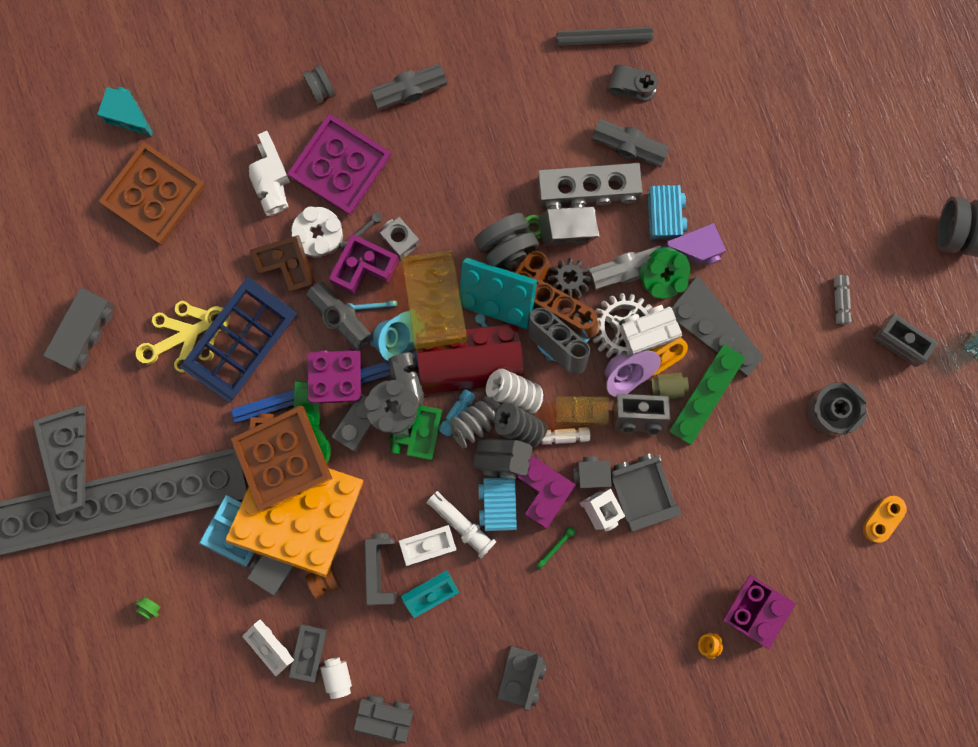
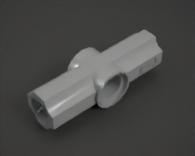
(622, 269)

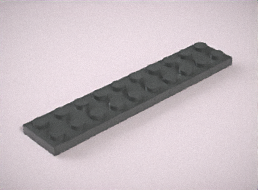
(124, 501)

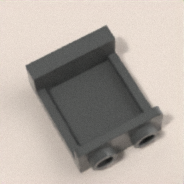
(643, 492)
(373, 571)

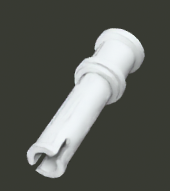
(470, 532)

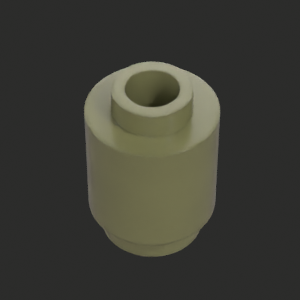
(670, 385)

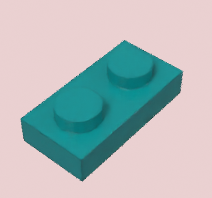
(430, 594)

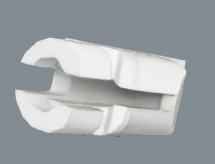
(269, 177)

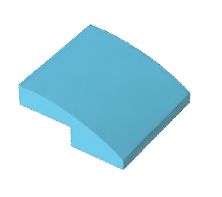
(218, 529)

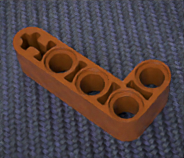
(558, 299)

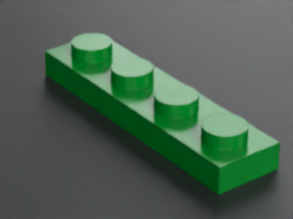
(707, 394)

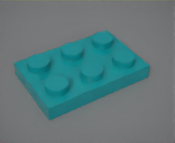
(497, 292)

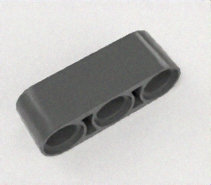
(558, 340)

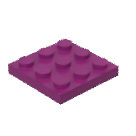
(339, 164)

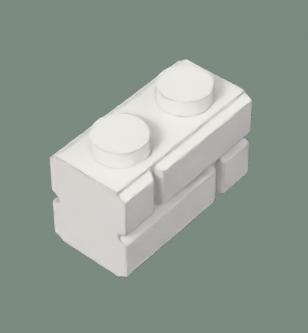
(650, 330)

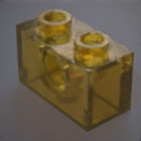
(581, 411)

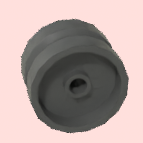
(958, 227)
(506, 241)

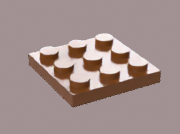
(152, 193)
(281, 458)

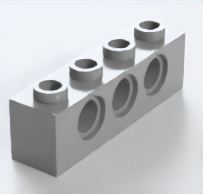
(625, 174)

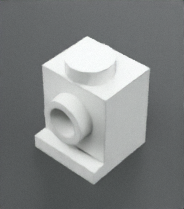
(611, 510)

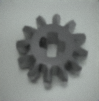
(564, 272)

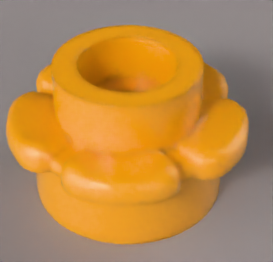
(710, 645)

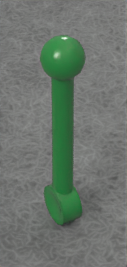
(569, 532)

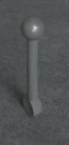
(376, 218)

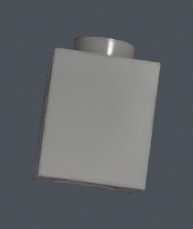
(404, 247)

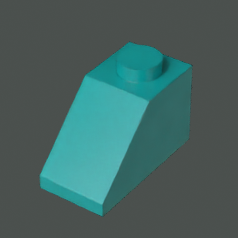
(123, 111)

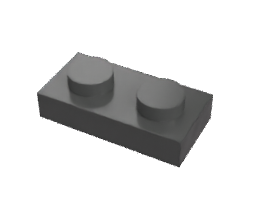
(308, 653)

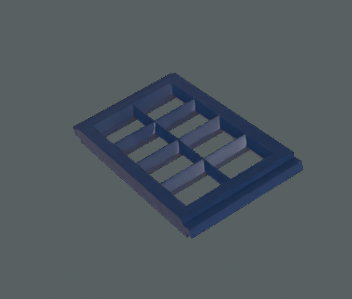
(210, 378)

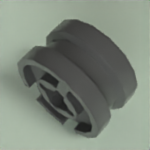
(318, 84)

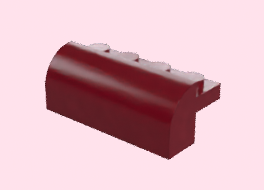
(470, 362)

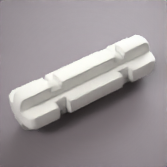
(566, 436)

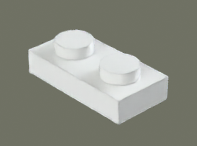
(427, 545)
(268, 647)

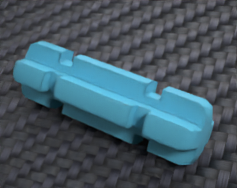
(466, 398)

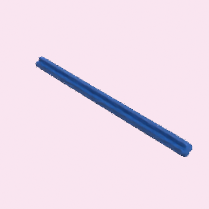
(286, 399)

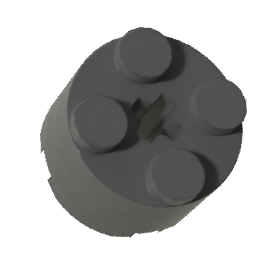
(851, 411)

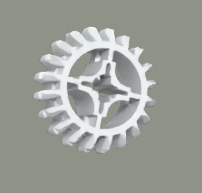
(604, 315)

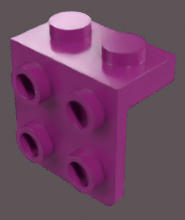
(334, 376)

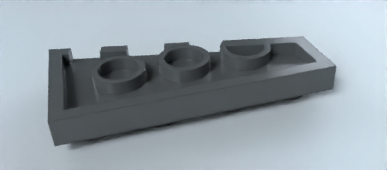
(64, 457)

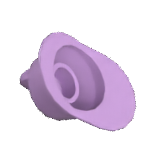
(628, 372)

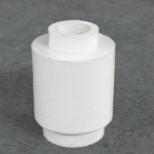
(336, 678)

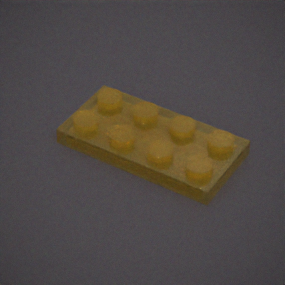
(434, 299)

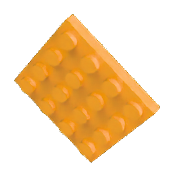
(302, 529)

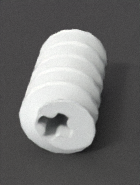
(514, 389)

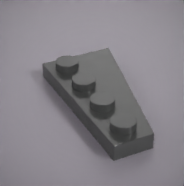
(712, 325)

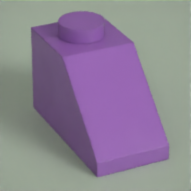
(700, 245)

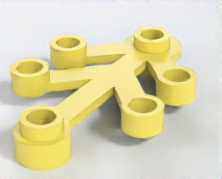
(187, 334)

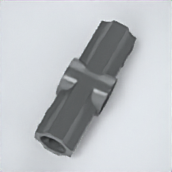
(408, 87)
(630, 143)
(339, 316)

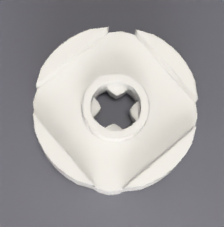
(331, 227)

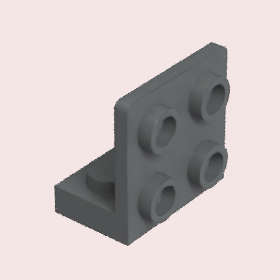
(521, 677)

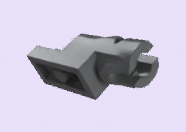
(399, 370)

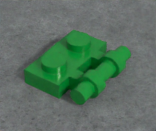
(423, 434)

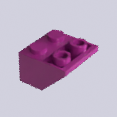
(759, 612)

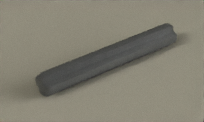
(604, 36)

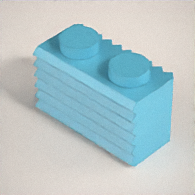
(665, 212)
(499, 504)

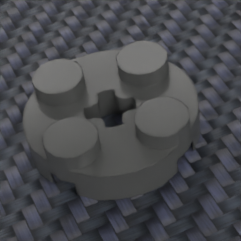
(406, 409)

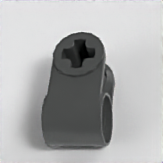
(629, 83)

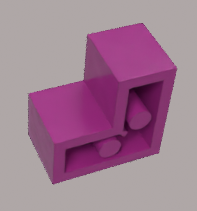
(361, 259)
(551, 491)

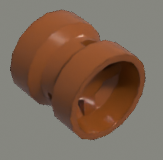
(319, 584)

